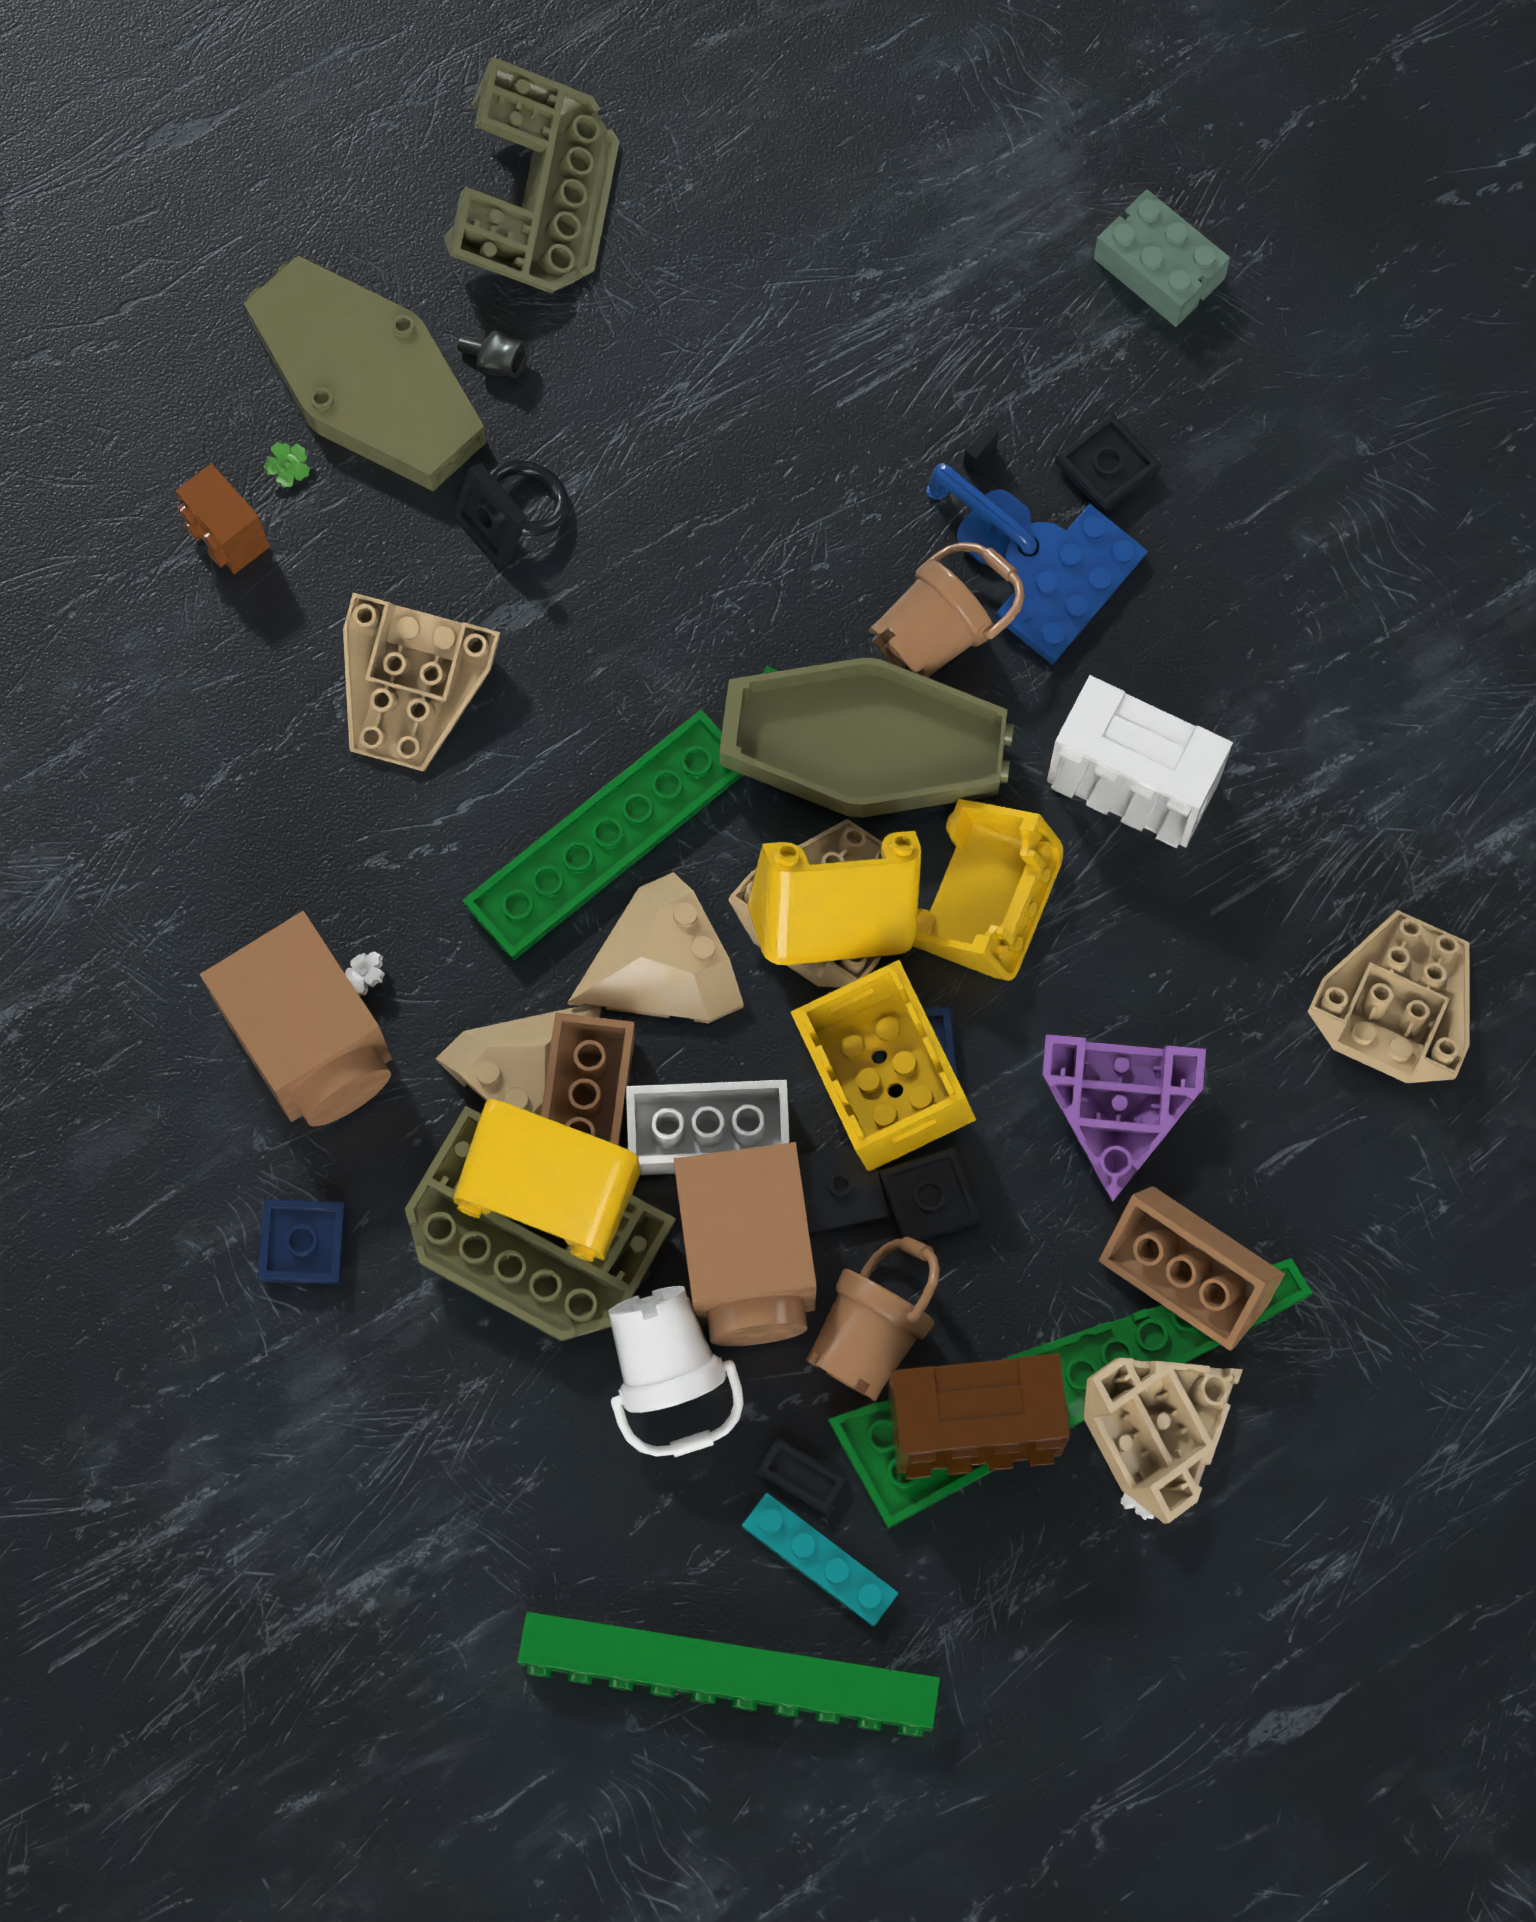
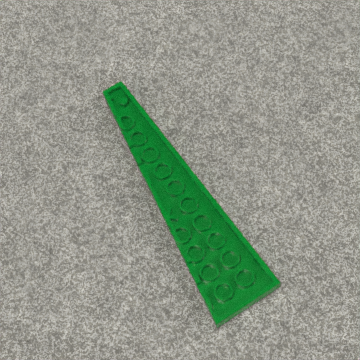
(1143, 1336)

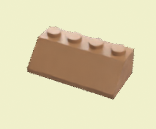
(589, 1074)
(1190, 1267)

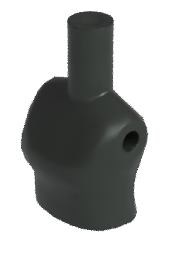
(497, 354)

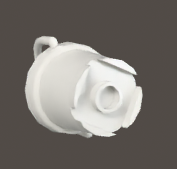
(667, 1364)

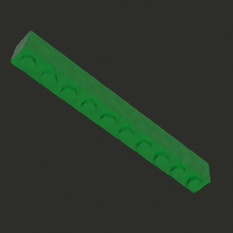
(728, 1672)

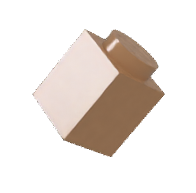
(301, 1023)
(747, 1243)

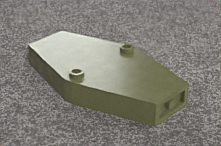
(365, 372)
(864, 737)

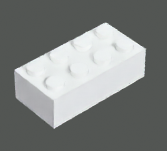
(703, 1120)

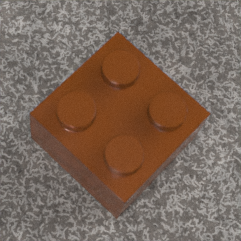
(221, 519)

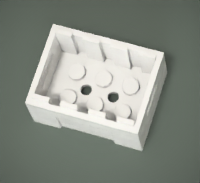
(1137, 762)

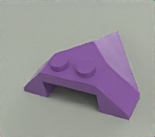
(1120, 1098)

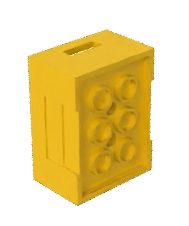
(885, 1016)

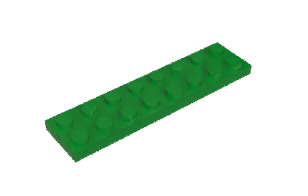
(603, 837)

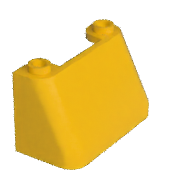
(991, 888)
(836, 907)
(547, 1178)

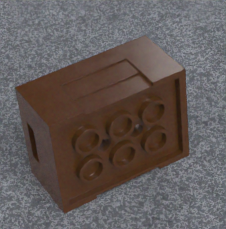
(978, 1415)

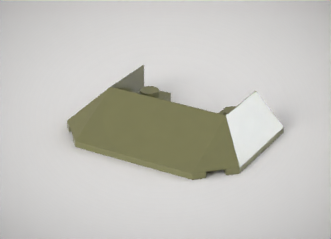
(566, 188)
(519, 1267)

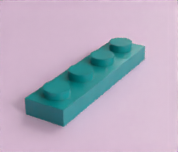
(820, 1560)

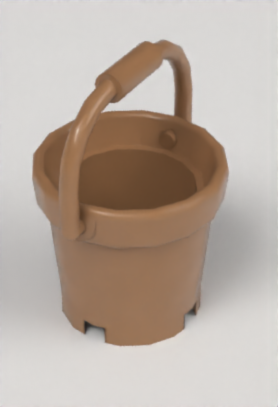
(941, 615)
(871, 1326)

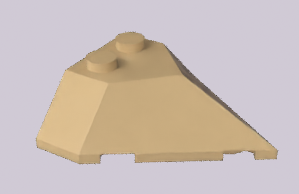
(662, 960)
(508, 1058)
(1158, 1427)

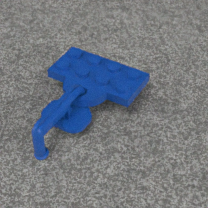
(1067, 576)

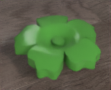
(287, 464)

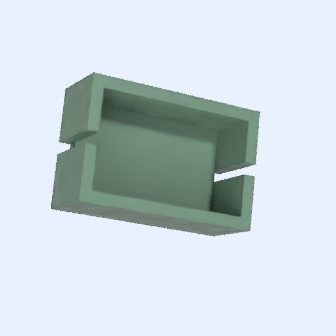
(1161, 257)

